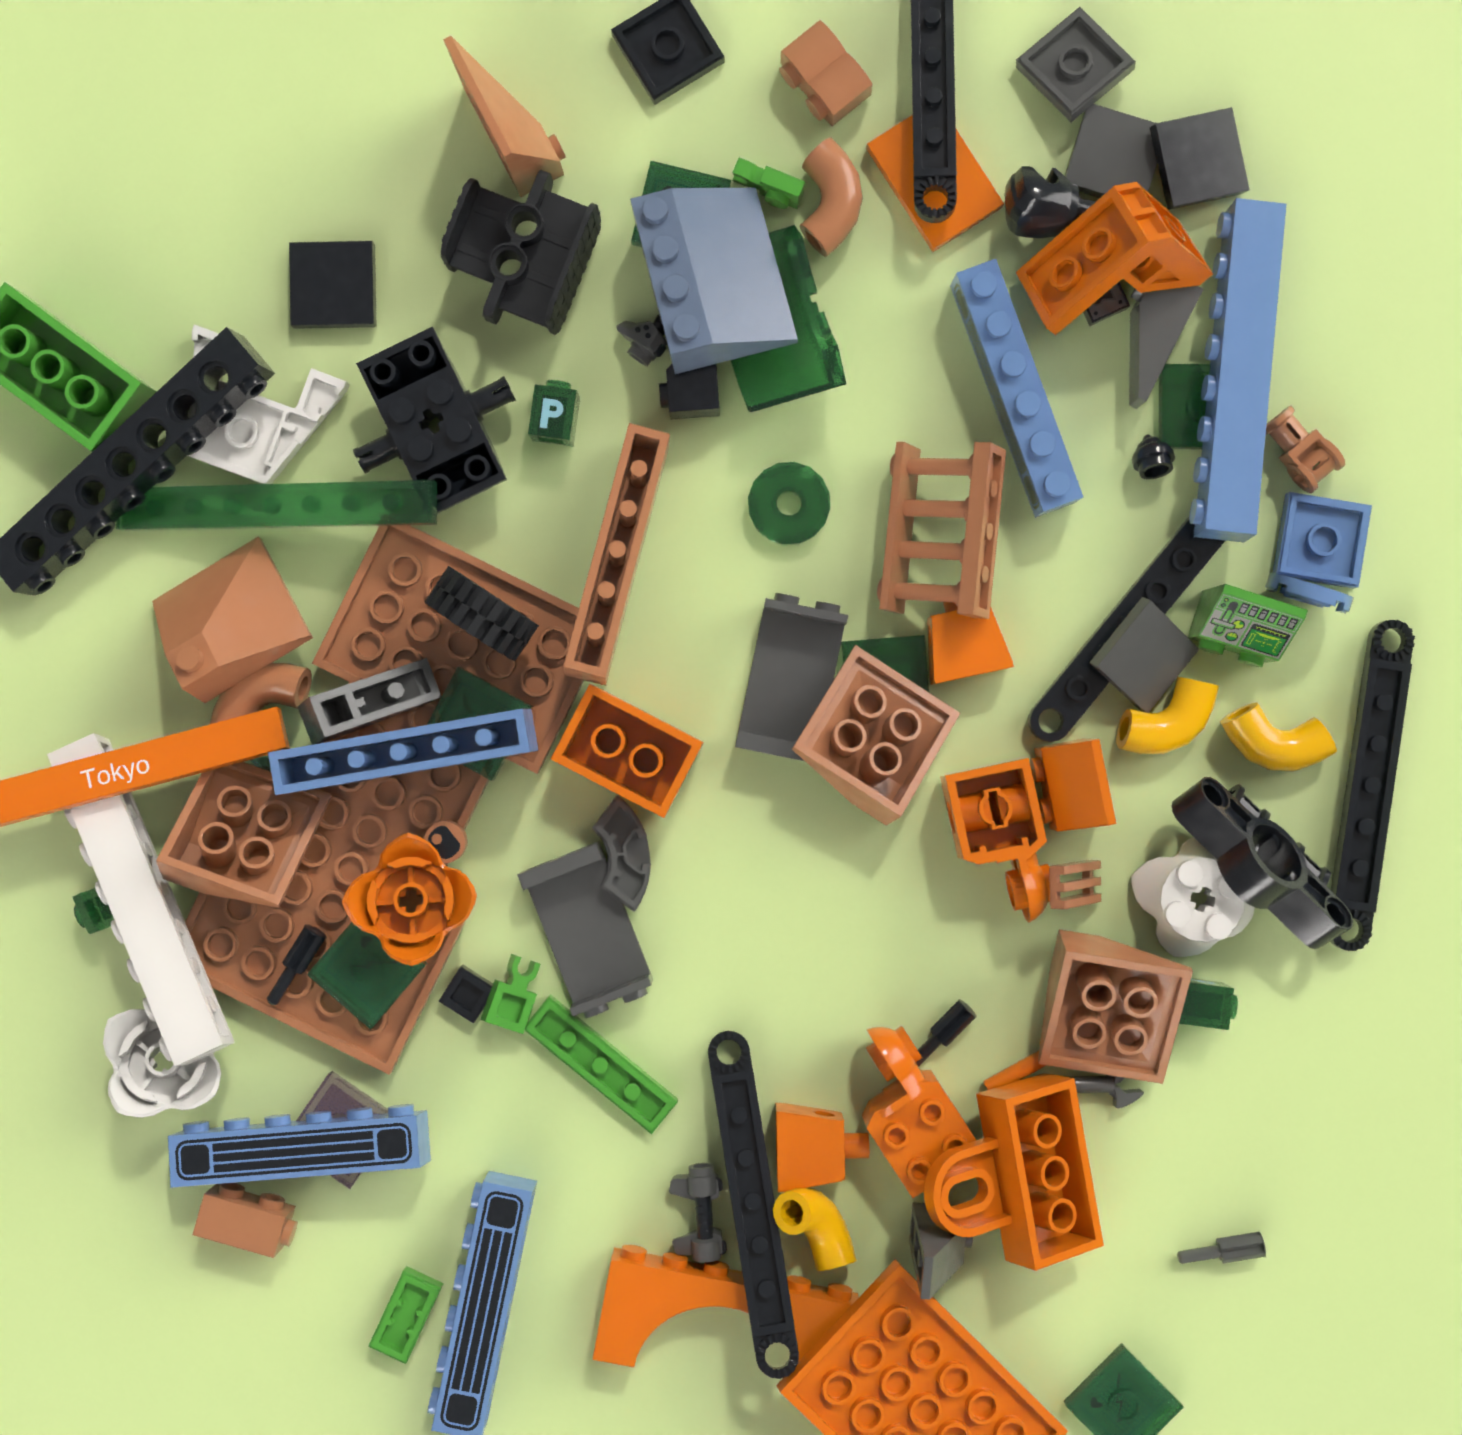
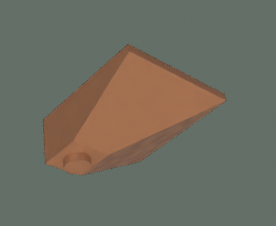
(509, 125)
(228, 622)
(875, 735)
(241, 836)
(1111, 1008)

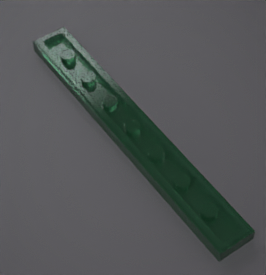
(285, 506)

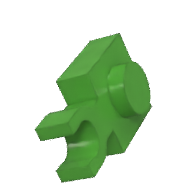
(777, 187)
(510, 1002)

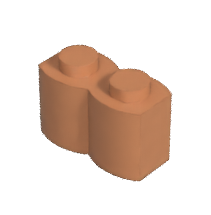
(825, 74)

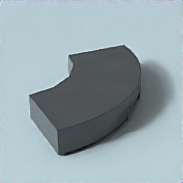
(626, 851)

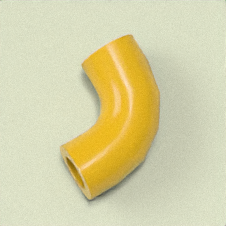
(1173, 726)
(1274, 747)
(821, 1222)

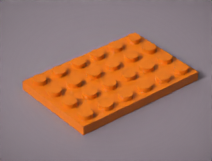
(909, 1371)

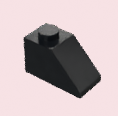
(691, 393)

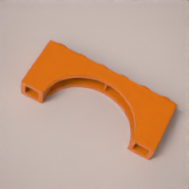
(652, 1288)

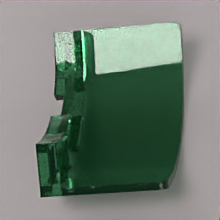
(801, 367)

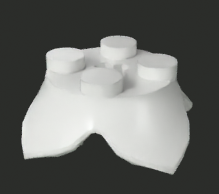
(1165, 891)
(136, 1086)

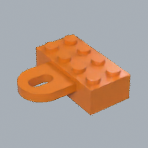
(1028, 1175)

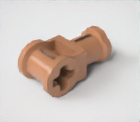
(1303, 450)

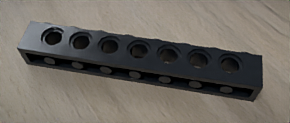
(109, 462)

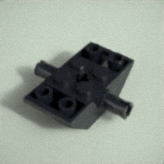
(413, 387)

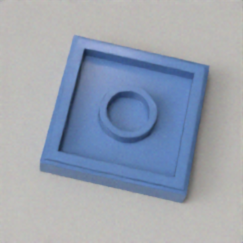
(1322, 540)

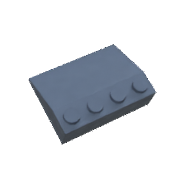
(712, 274)

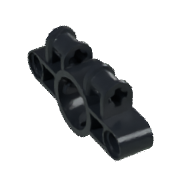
(1263, 861)

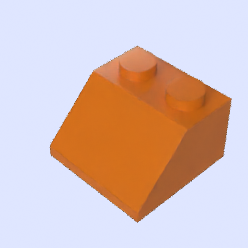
(1073, 785)

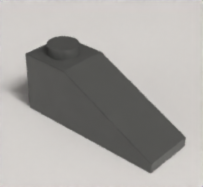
(1154, 330)
(368, 701)
(934, 1251)

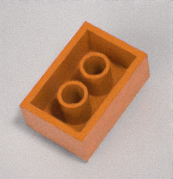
(627, 750)

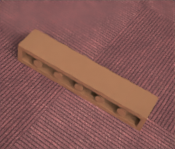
(617, 554)

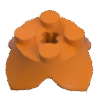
(404, 866)

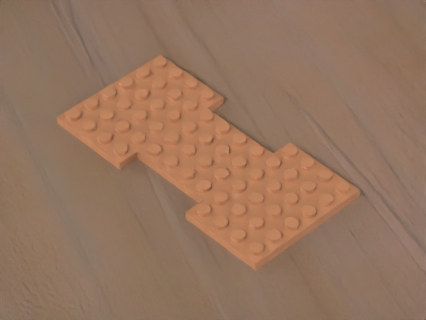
(374, 631)

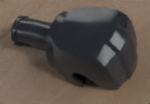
(1041, 206)

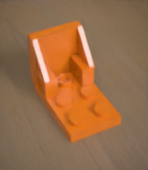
(1115, 239)

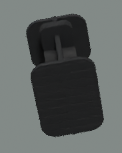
(551, 257)

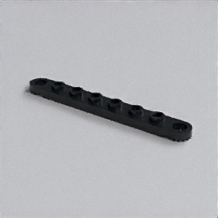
(933, 106)
(1162, 584)
(1371, 778)
(753, 1205)

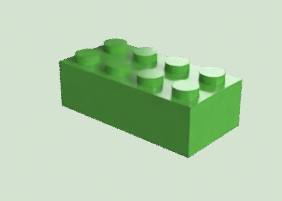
(63, 372)

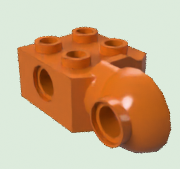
(1000, 820)
(913, 1115)

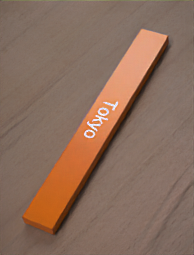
(142, 765)

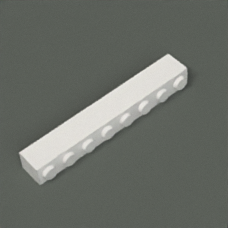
(147, 919)

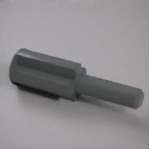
(1228, 1249)

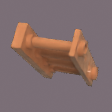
(975, 552)

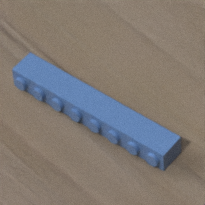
(1239, 371)

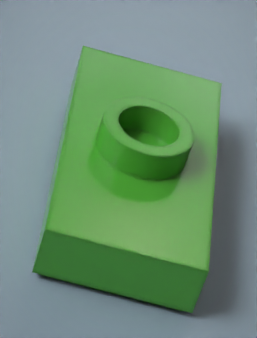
(405, 1314)

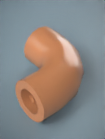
(839, 200)
(273, 684)

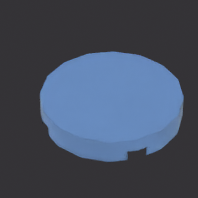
(1309, 592)

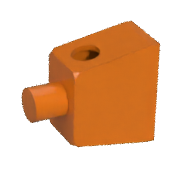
(964, 646)
(813, 1146)

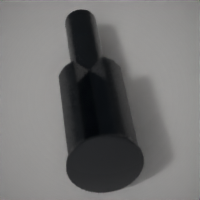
(297, 960)
(947, 1028)

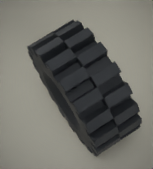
(481, 614)

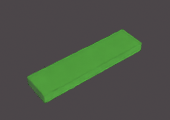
(601, 1064)

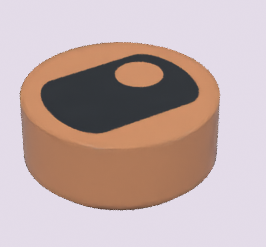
(447, 839)

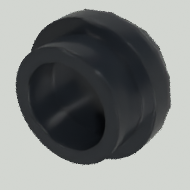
(1153, 458)

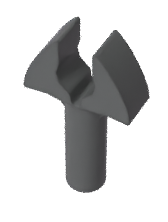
(1106, 1084)

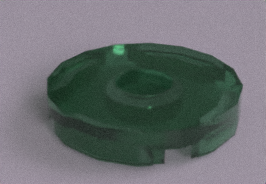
(795, 479)

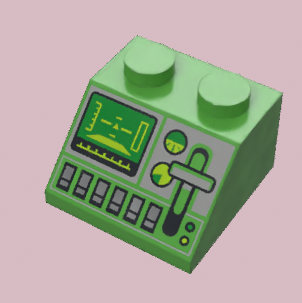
(1244, 624)

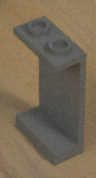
(789, 672)
(587, 931)

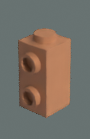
(246, 1219)

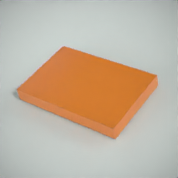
(975, 193)

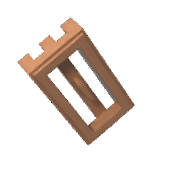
(1086, 884)

